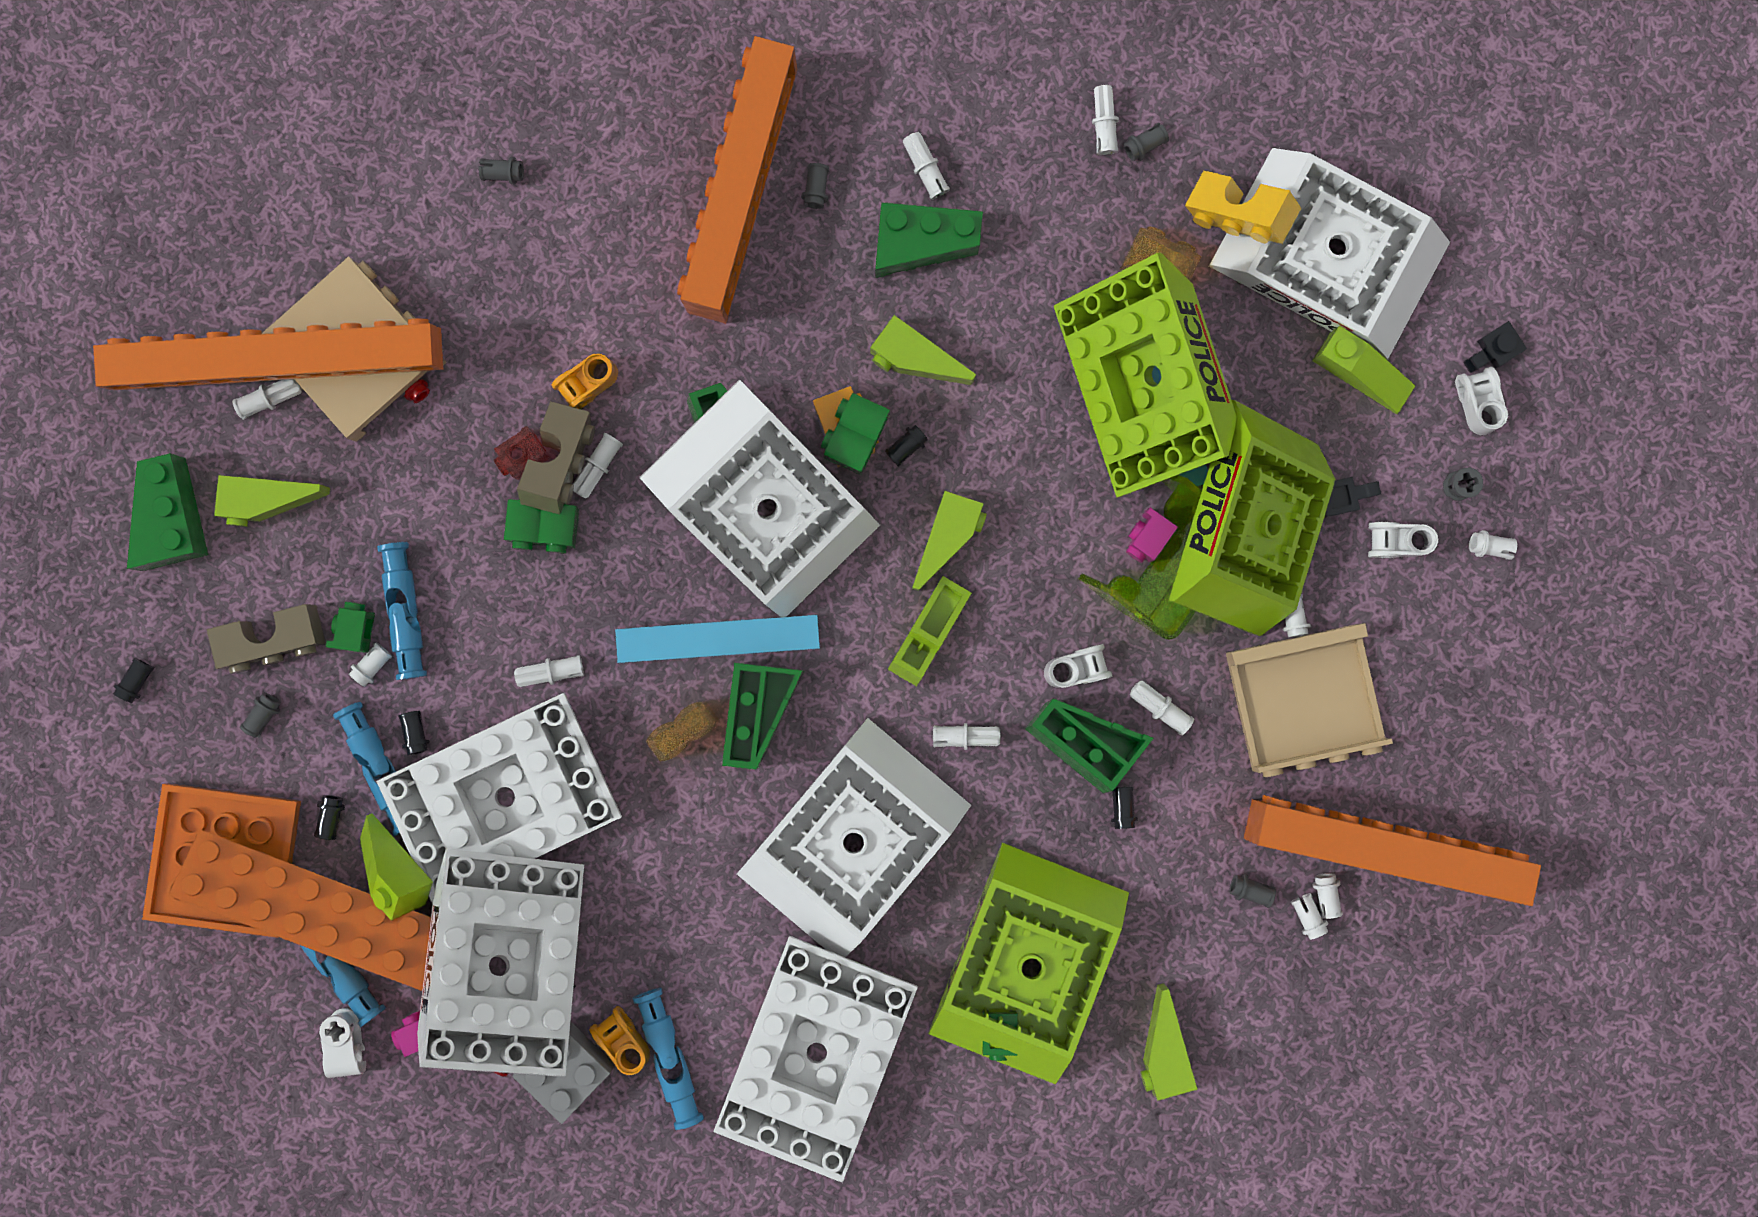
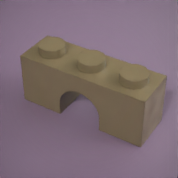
(549, 483)
(296, 631)

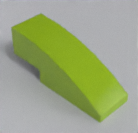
(929, 631)

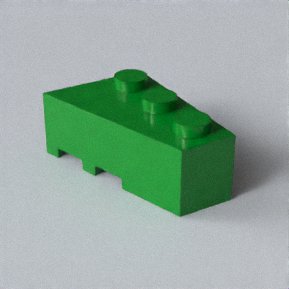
(924, 236)
(755, 711)

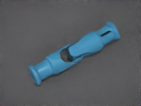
(404, 626)
(367, 750)
(348, 986)
(660, 1034)

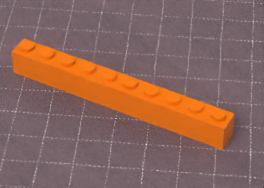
(268, 356)

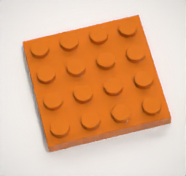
(246, 819)

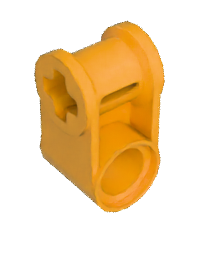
(583, 381)
(620, 1039)

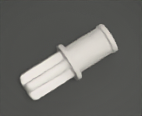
(1105, 121)
(925, 165)
(266, 397)
(596, 465)
(549, 671)
(1161, 707)
(965, 736)

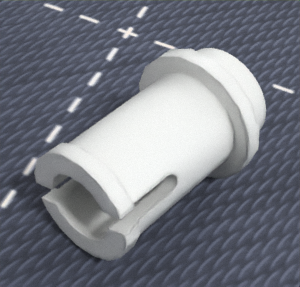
(1486, 544)
(1296, 622)
(370, 665)
(1328, 895)
(1310, 918)

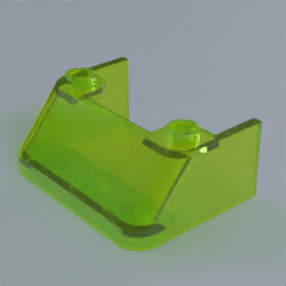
(1148, 598)

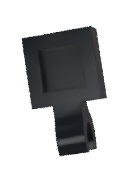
(1497, 348)
(1346, 496)

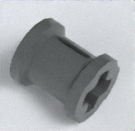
(1462, 493)

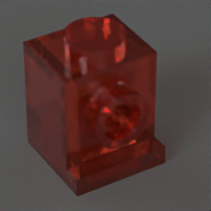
(531, 449)

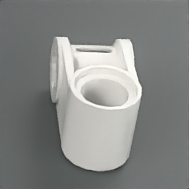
(1481, 398)
(1395, 540)
(1083, 666)
(342, 1049)

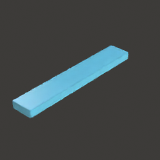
(717, 638)

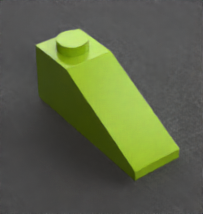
(912, 354)
(1364, 369)
(259, 499)
(951, 530)
(392, 875)
(1165, 1054)

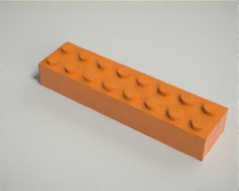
(739, 179)
(1400, 852)
(302, 908)

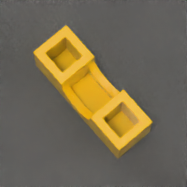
(1264, 217)

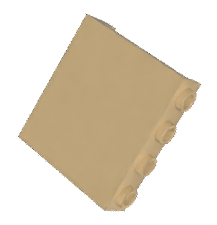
(350, 297)
(1307, 700)

